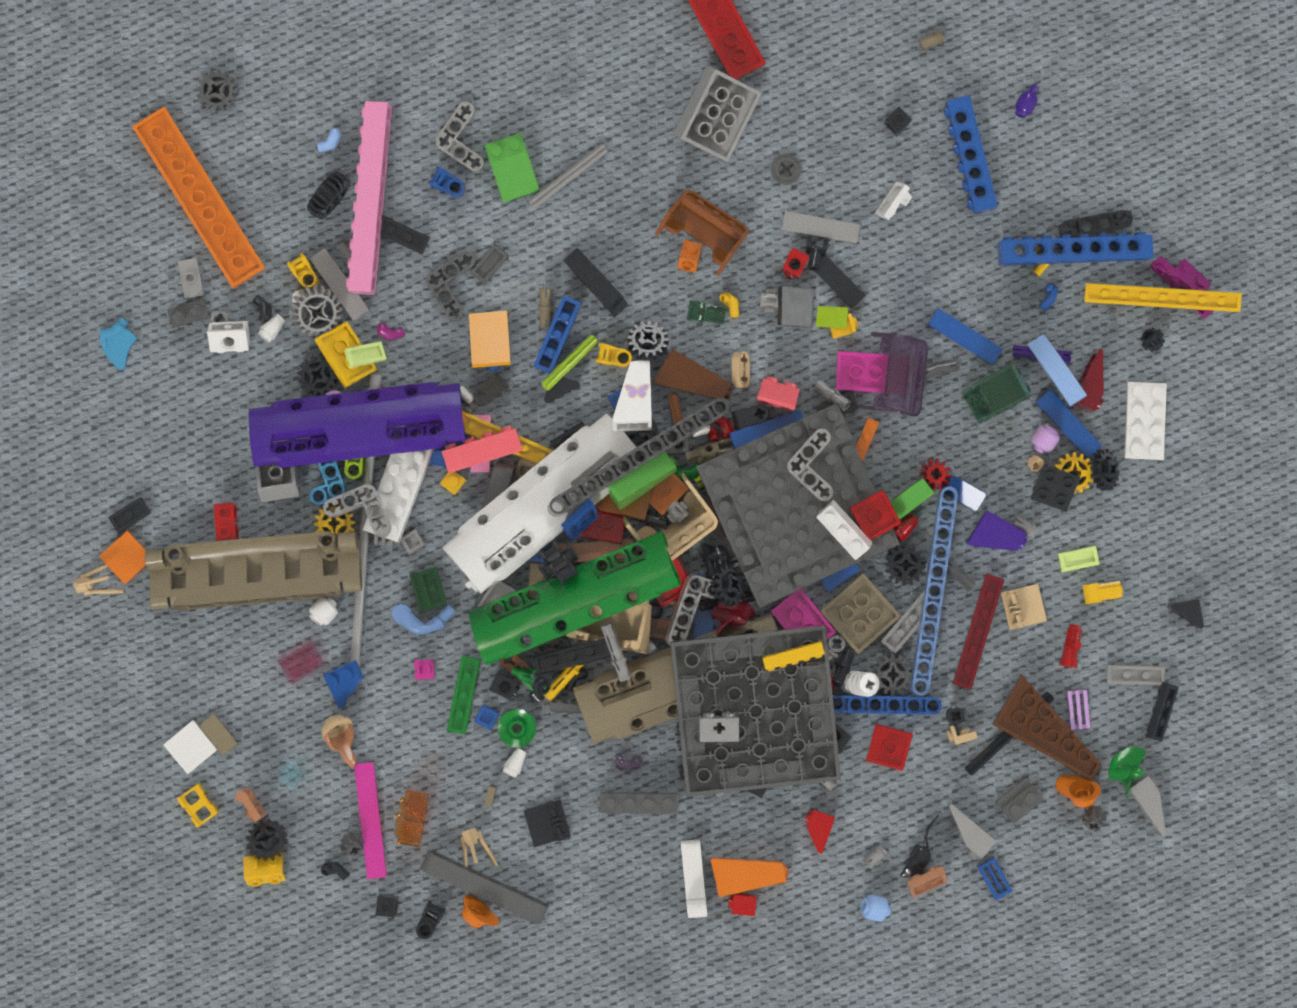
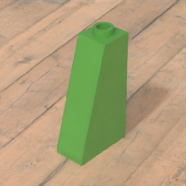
(642, 480)

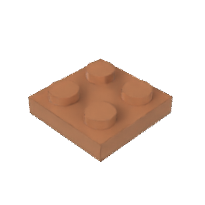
(933, 878)

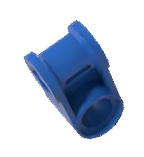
(444, 181)

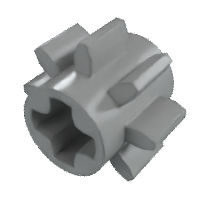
(769, 300)
(678, 512)

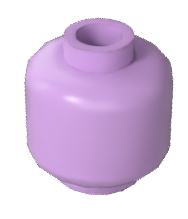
(1045, 438)

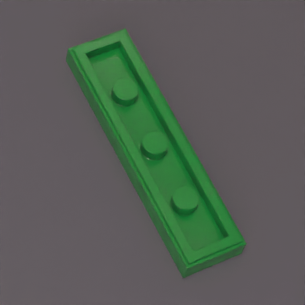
(463, 694)

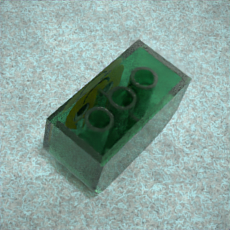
(996, 393)

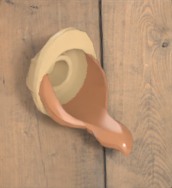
(339, 735)

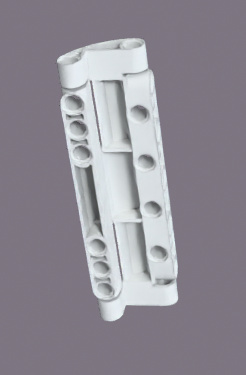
(529, 510)

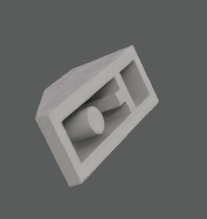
(1149, 800)
(972, 835)

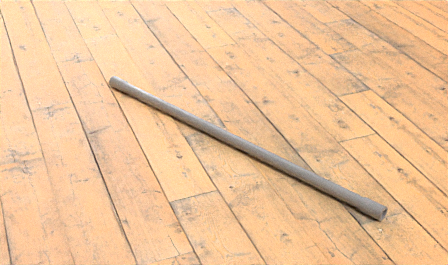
(375, 383)

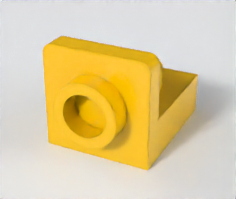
(850, 328)

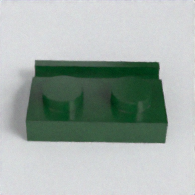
(428, 589)

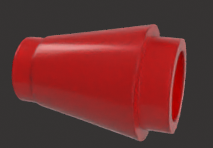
(906, 527)

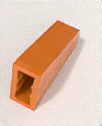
(742, 875)

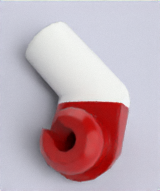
(709, 431)

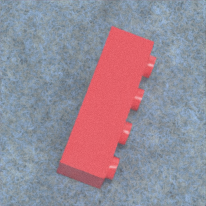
(482, 450)

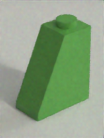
(911, 498)

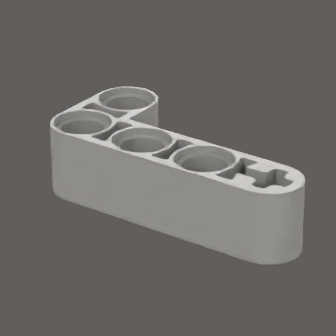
(688, 612)

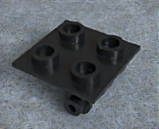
(1055, 487)
(547, 823)

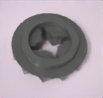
(786, 160)

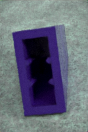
(996, 534)

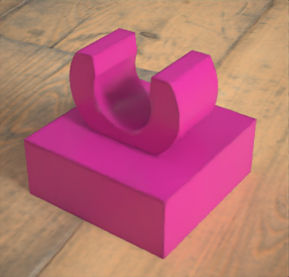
(424, 669)

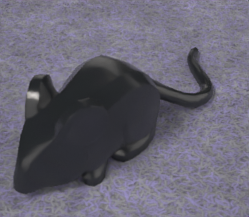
(919, 857)

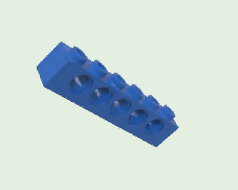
(964, 107)

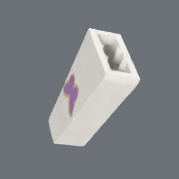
(634, 403)

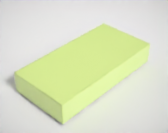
(365, 354)
(1078, 558)

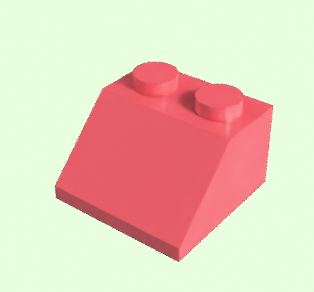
(778, 394)

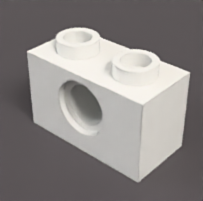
(236, 330)

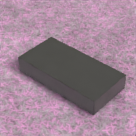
(489, 264)

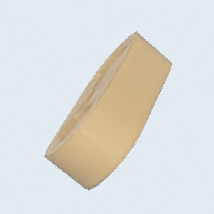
(740, 369)

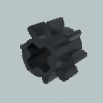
(1152, 339)

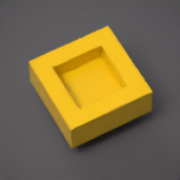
(453, 482)

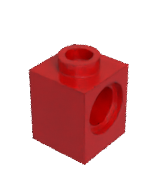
(797, 256)
(742, 904)

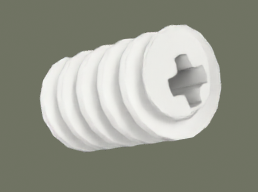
(860, 683)

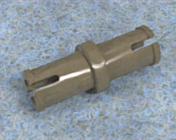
(545, 307)

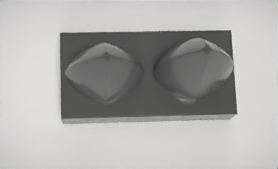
(188, 313)

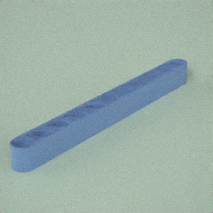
(939, 582)

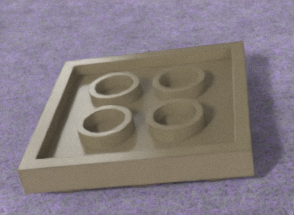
(860, 613)

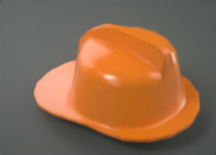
(1079, 790)
(477, 912)

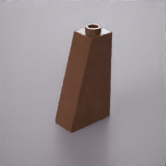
(690, 377)

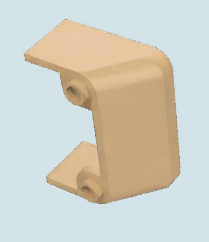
(683, 535)

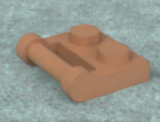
(253, 807)

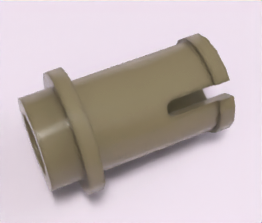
(931, 40)

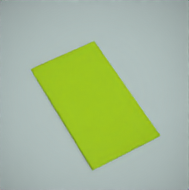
(832, 317)

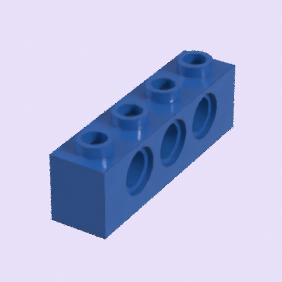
(557, 335)

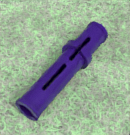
(1025, 352)

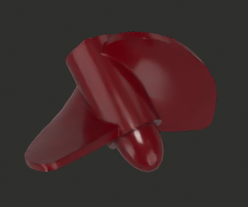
(732, 615)

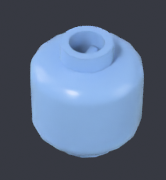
(875, 908)

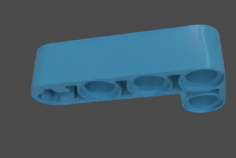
(330, 482)

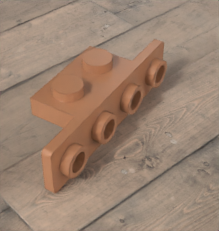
(589, 550)

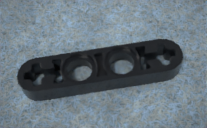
(1095, 223)

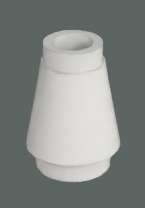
(271, 328)
(514, 763)

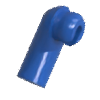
(1051, 298)

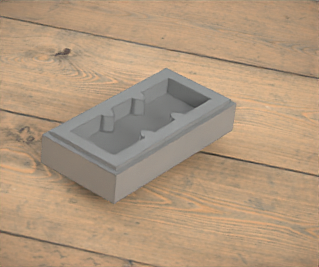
(191, 278)

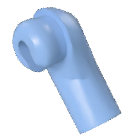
(331, 142)

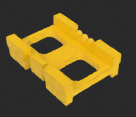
(203, 801)

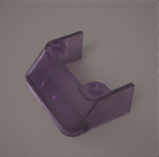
(904, 375)

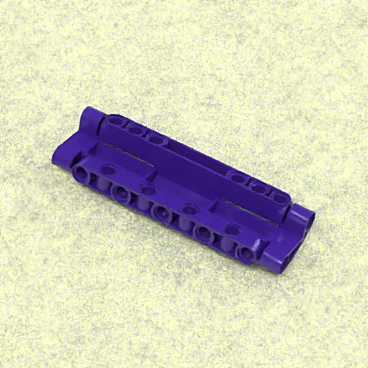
(356, 424)

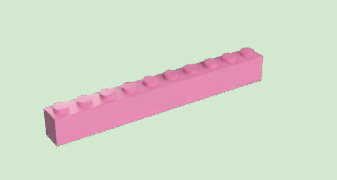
(370, 198)

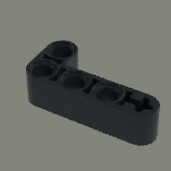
(596, 282)

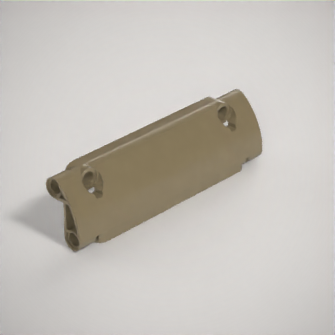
(254, 570)

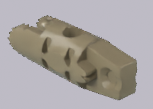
(701, 453)

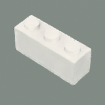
(844, 529)

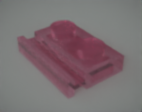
(301, 662)

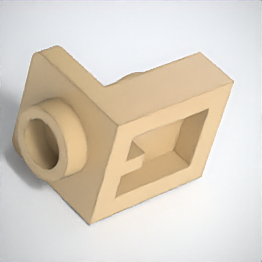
(964, 735)

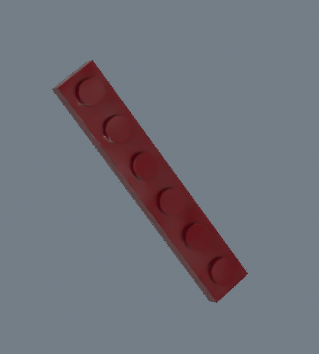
(978, 631)

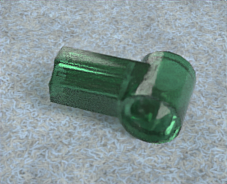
(702, 312)

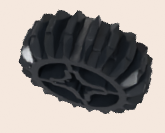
(328, 195)

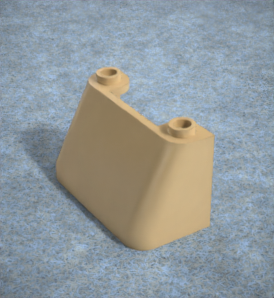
(630, 627)

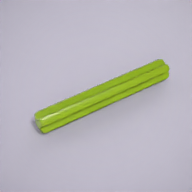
(569, 362)

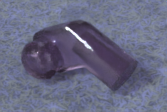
(627, 765)

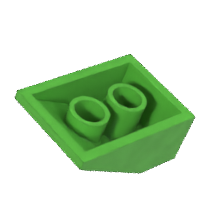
(512, 167)

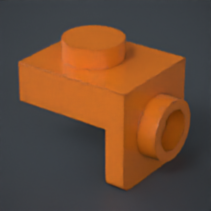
(689, 256)

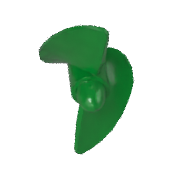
(1125, 766)

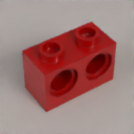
(226, 521)

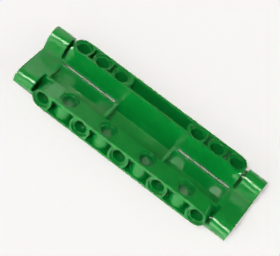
(574, 599)

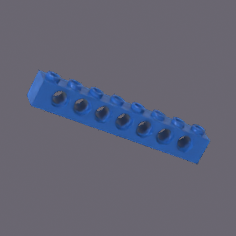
(1008, 256)

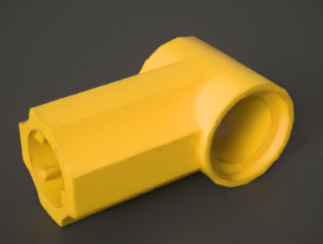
(1097, 592)

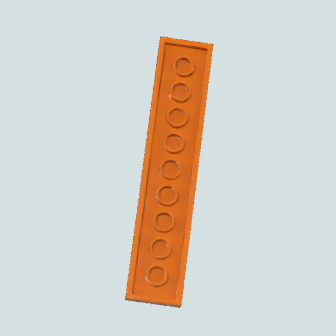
(198, 197)

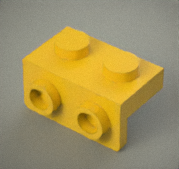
(260, 872)

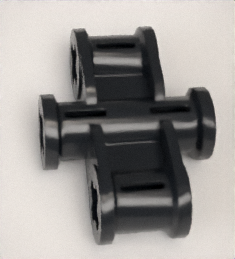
(558, 562)

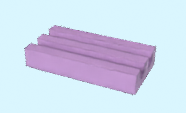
(1078, 707)

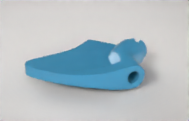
(117, 342)

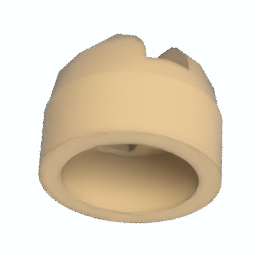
(1035, 459)

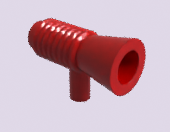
(1071, 646)

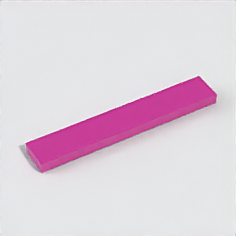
(370, 820)

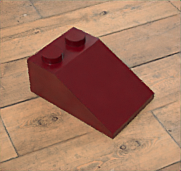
(1092, 383)

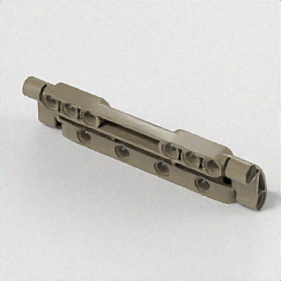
(647, 703)

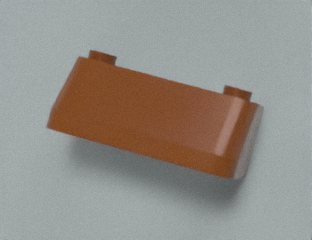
(707, 225)

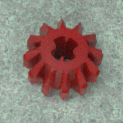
(930, 478)

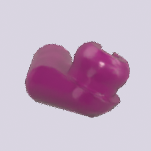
(388, 333)

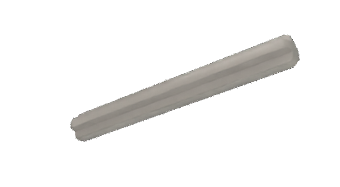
(568, 176)

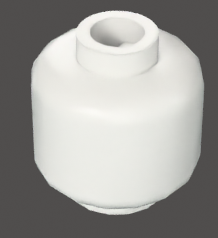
(323, 611)

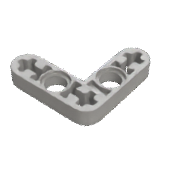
(454, 143)
(805, 469)
(366, 502)

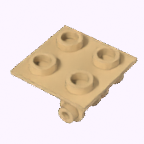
(1023, 606)

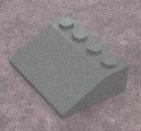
(717, 113)

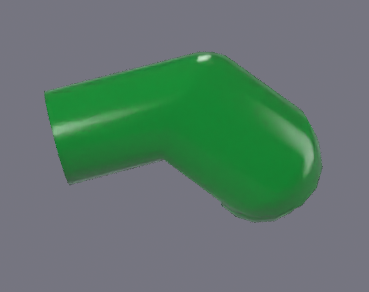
(690, 473)

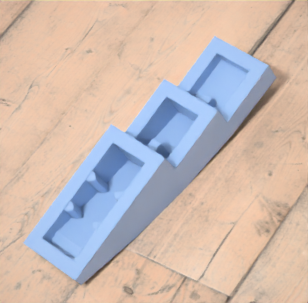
(1057, 370)

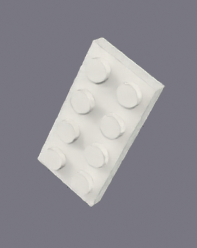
(1145, 421)

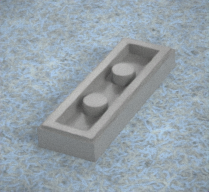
(1135, 675)

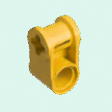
(302, 269)
(612, 355)

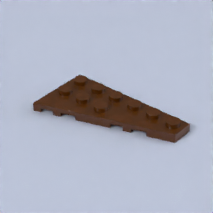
(1039, 726)

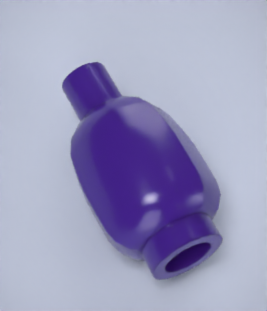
(1027, 102)

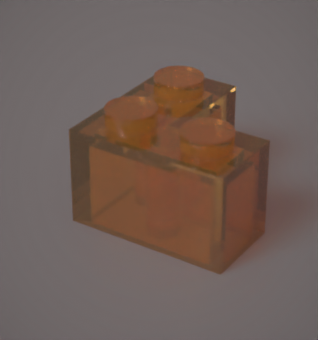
(411, 818)

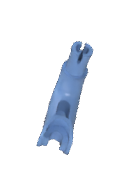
(403, 615)

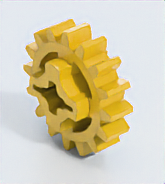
(1074, 463)
(326, 523)

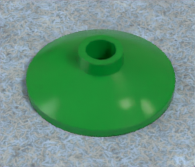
(509, 735)

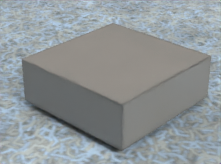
(412, 541)

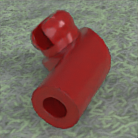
(726, 427)

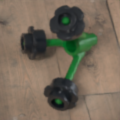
(540, 685)

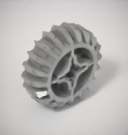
(302, 301)

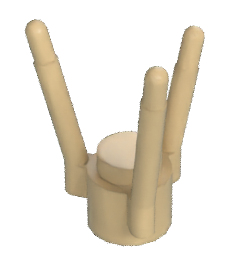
(85, 583)
(470, 837)

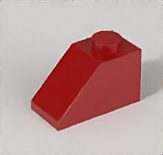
(819, 827)

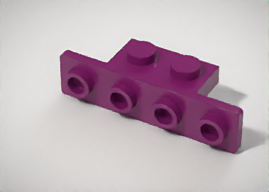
(1182, 277)

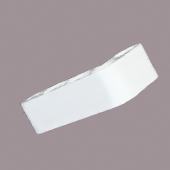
(693, 878)

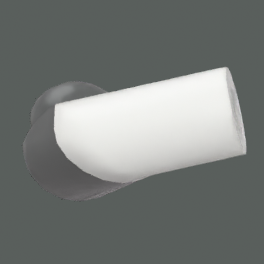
(469, 399)

